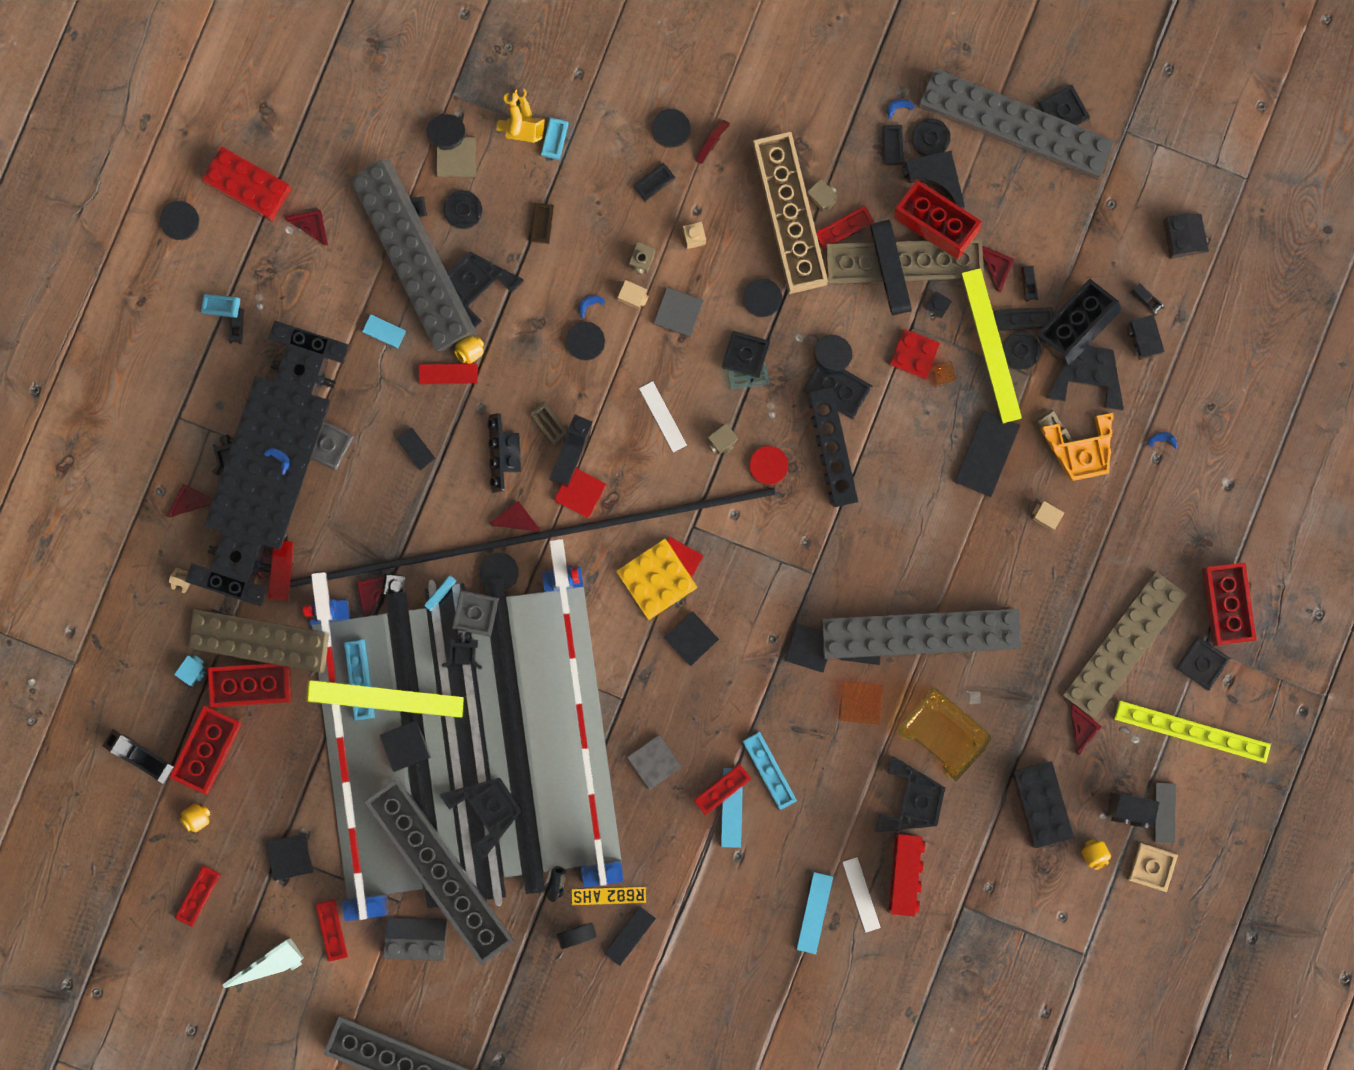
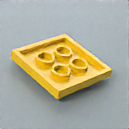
(657, 579)

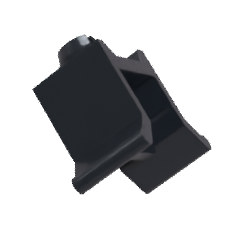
(224, 450)
(462, 651)

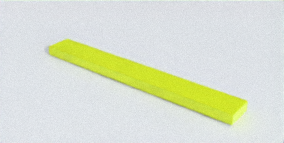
(991, 345)
(384, 699)
(1192, 731)

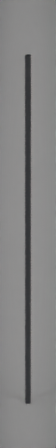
(538, 536)

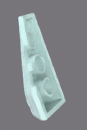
(275, 961)

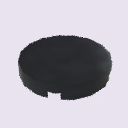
(671, 128)
(446, 131)
(931, 137)
(463, 210)
(179, 220)
(762, 298)
(585, 341)
(1021, 350)
(833, 353)
(500, 566)

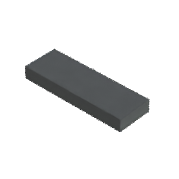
(1165, 822)

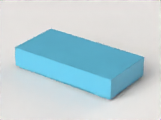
(554, 138)
(220, 305)
(384, 331)
(440, 593)

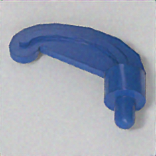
(896, 104)
(588, 302)
(1164, 436)
(281, 457)

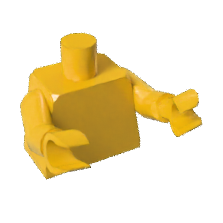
(520, 124)

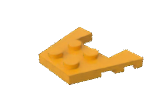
(1083, 457)

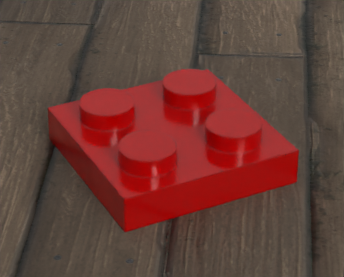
(914, 354)

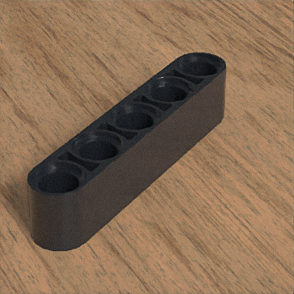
(890, 267)

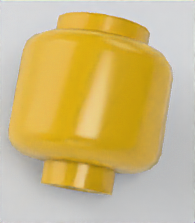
(469, 349)
(195, 817)
(1096, 854)

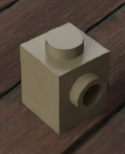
(823, 195)
(642, 258)
(722, 440)

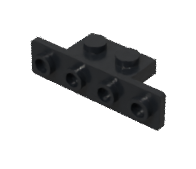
(503, 452)

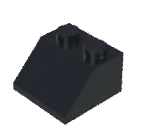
(1185, 235)

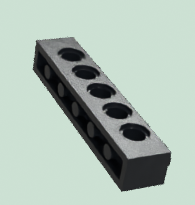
(827, 397)

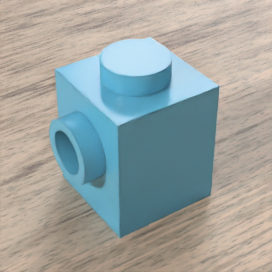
(191, 670)

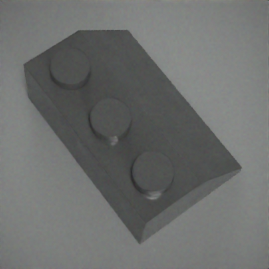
(415, 939)

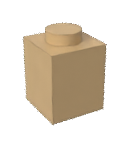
(694, 235)
(633, 295)
(1047, 515)

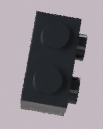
(1145, 337)

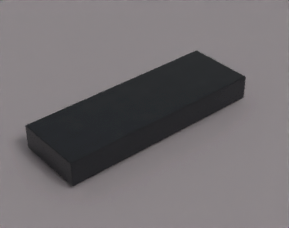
(1023, 318)
(630, 936)

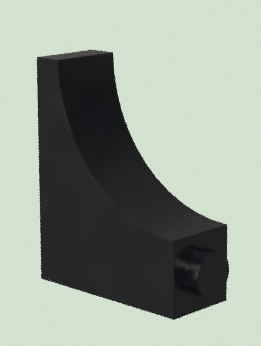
(937, 171)
(572, 449)

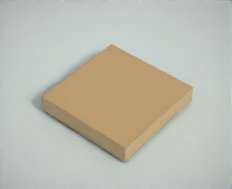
(1153, 867)

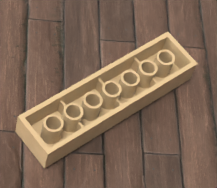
(790, 212)

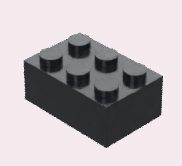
(1128, 808)

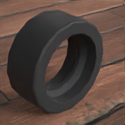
(576, 935)

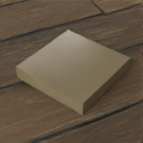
(458, 161)

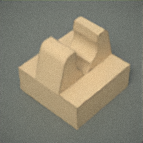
(178, 578)

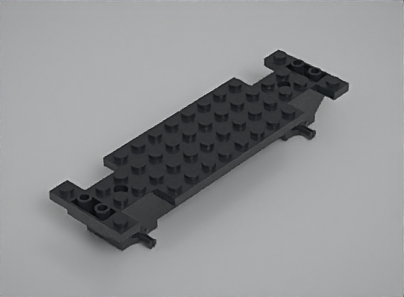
(253, 495)

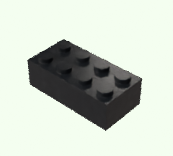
(1079, 322)
(1042, 804)

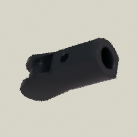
(1029, 280)
(1145, 296)
(237, 323)
(556, 883)

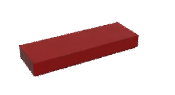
(844, 227)
(448, 374)
(281, 572)
(722, 789)
(197, 896)
(331, 930)

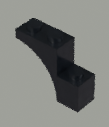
(138, 756)

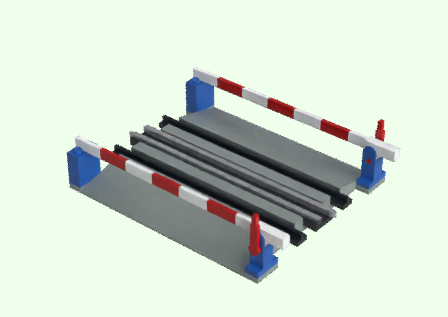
(523, 720)

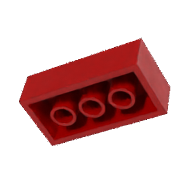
(246, 184)
(937, 219)
(1229, 604)
(249, 685)
(206, 750)
(905, 875)

